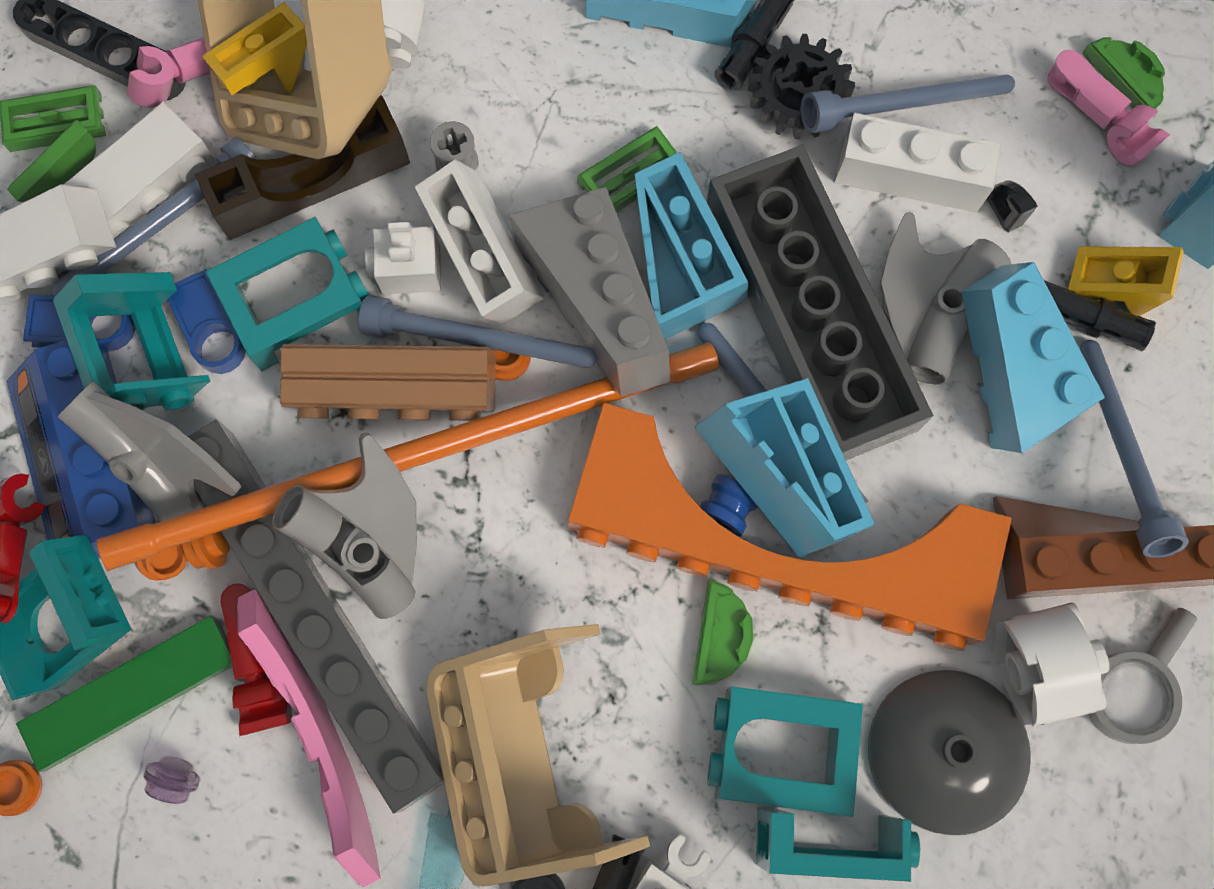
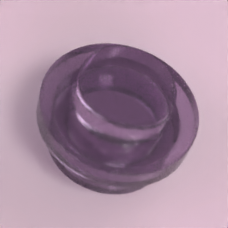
(170, 780)

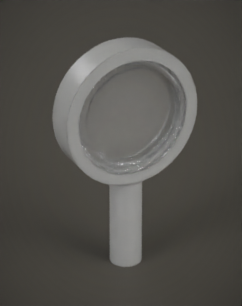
(1142, 690)

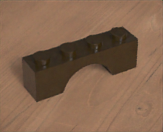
(256, 192)

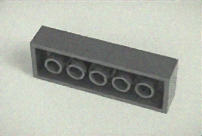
(817, 300)

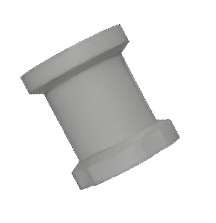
(462, 141)

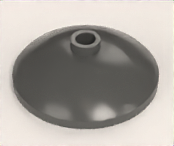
(914, 760)

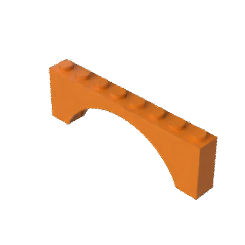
(930, 586)

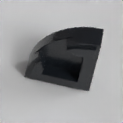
(1011, 204)

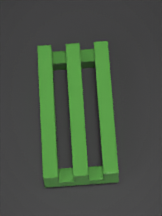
(49, 125)
(587, 179)

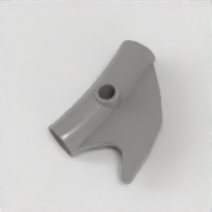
(926, 297)
(146, 452)
(360, 530)

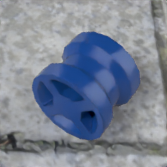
(728, 504)

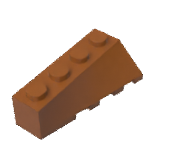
(1089, 553)

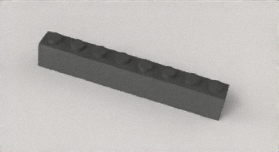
(323, 638)

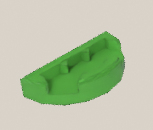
(1130, 69)
(57, 164)
(723, 635)

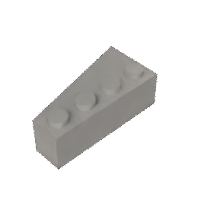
(595, 281)

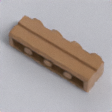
(388, 379)

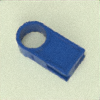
(201, 315)
(45, 328)

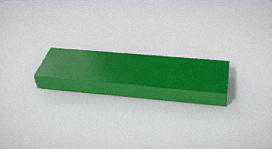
(126, 694)

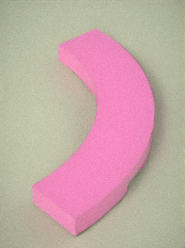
(340, 792)

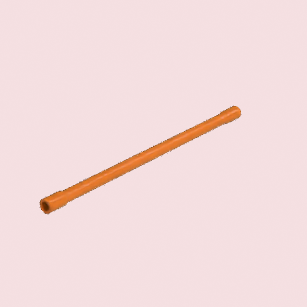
(150, 539)

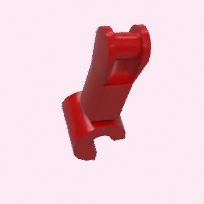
(13, 542)
(257, 699)

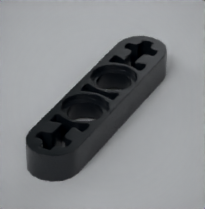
(95, 51)

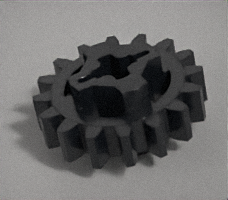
(803, 71)

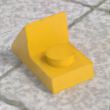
(267, 45)
(1128, 274)

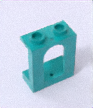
(142, 298)
(336, 301)
(85, 604)
(738, 784)
(892, 862)

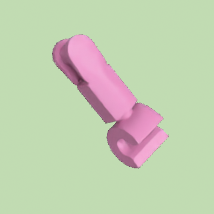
(157, 69)
(1129, 136)

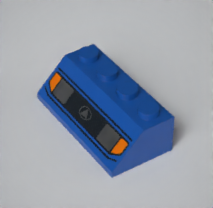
(65, 471)

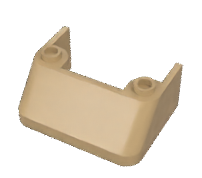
(326, 103)
(500, 765)

